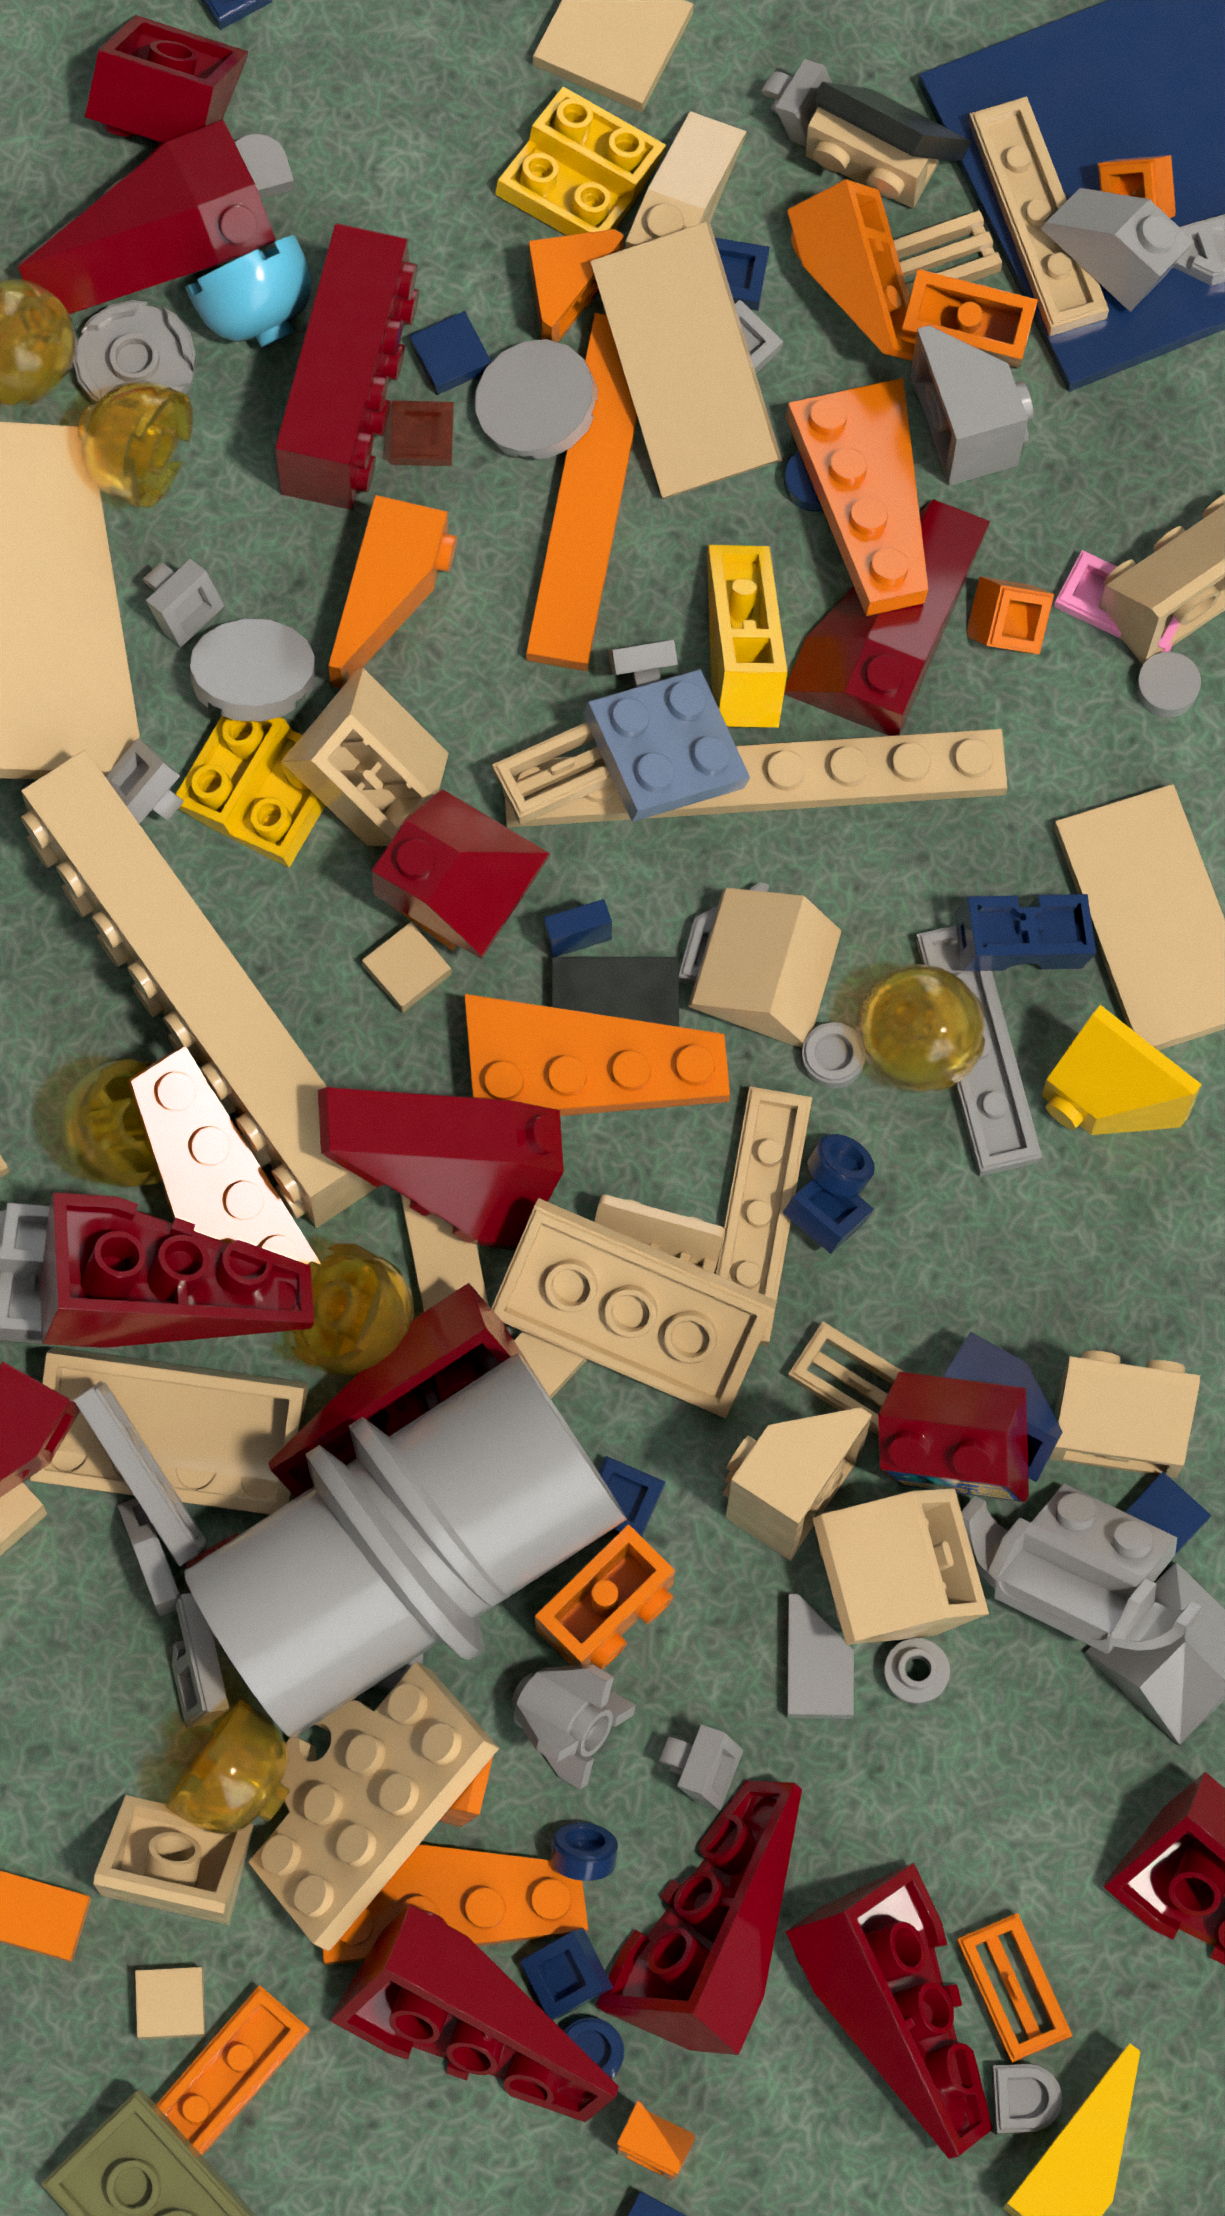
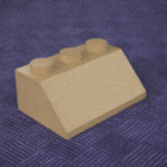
(1178, 579)
(792, 1475)

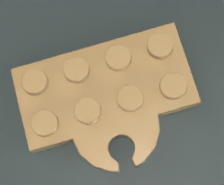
(368, 1800)

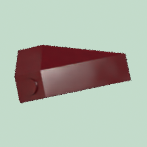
(877, 662)
(450, 1155)
(1178, 1868)
(448, 1998)

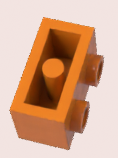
(605, 1600)

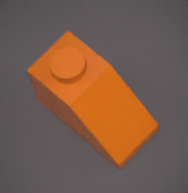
(973, 313)

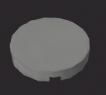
(161, 356)
(536, 399)
(252, 669)

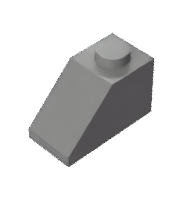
(1118, 241)

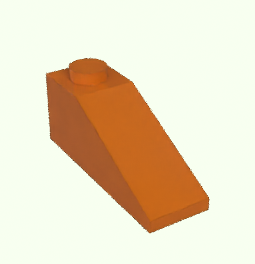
(852, 255)
(391, 578)

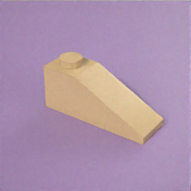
(688, 179)

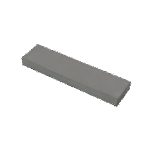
(993, 1092)

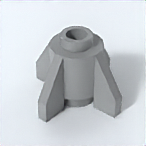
(569, 1716)

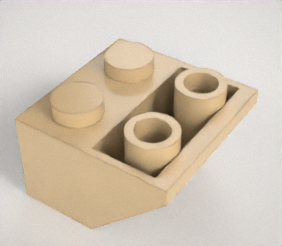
(368, 760)
(1125, 1414)
(900, 1567)

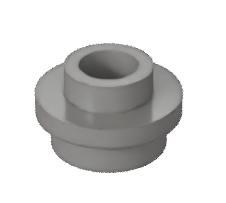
(916, 1691)

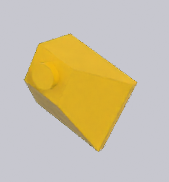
(1117, 1082)

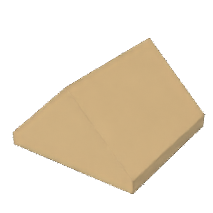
(766, 963)
(170, 1863)

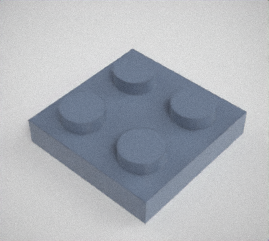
(666, 745)

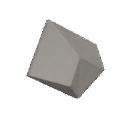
(1179, 1681)

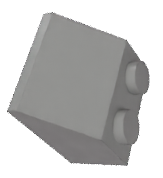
(969, 406)

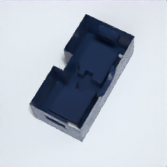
(1016, 935)

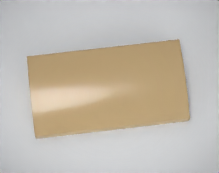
(200, 1425)

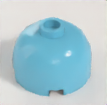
(255, 294)

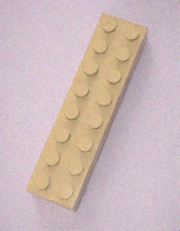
(190, 978)

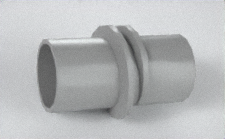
(402, 1546)

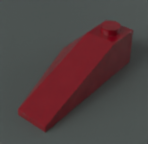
(162, 221)
(144, 1280)
(432, 1362)
(712, 1948)
(882, 1982)

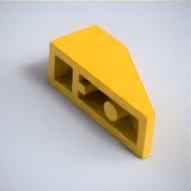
(745, 636)
(1084, 2160)

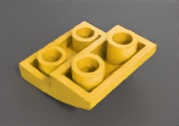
(580, 167)
(247, 790)

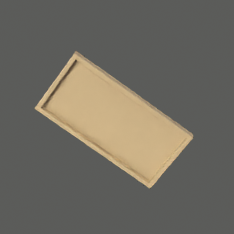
(59, 611)

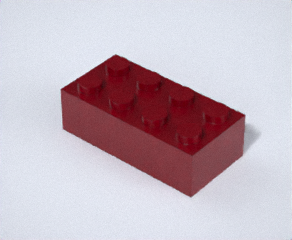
(346, 367)

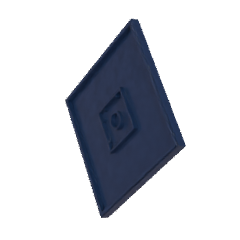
(1106, 89)

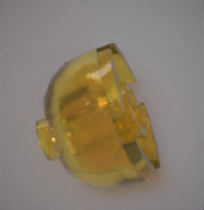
(35, 341)
(133, 438)
(921, 1028)
(105, 1130)
(358, 1311)
(234, 1775)

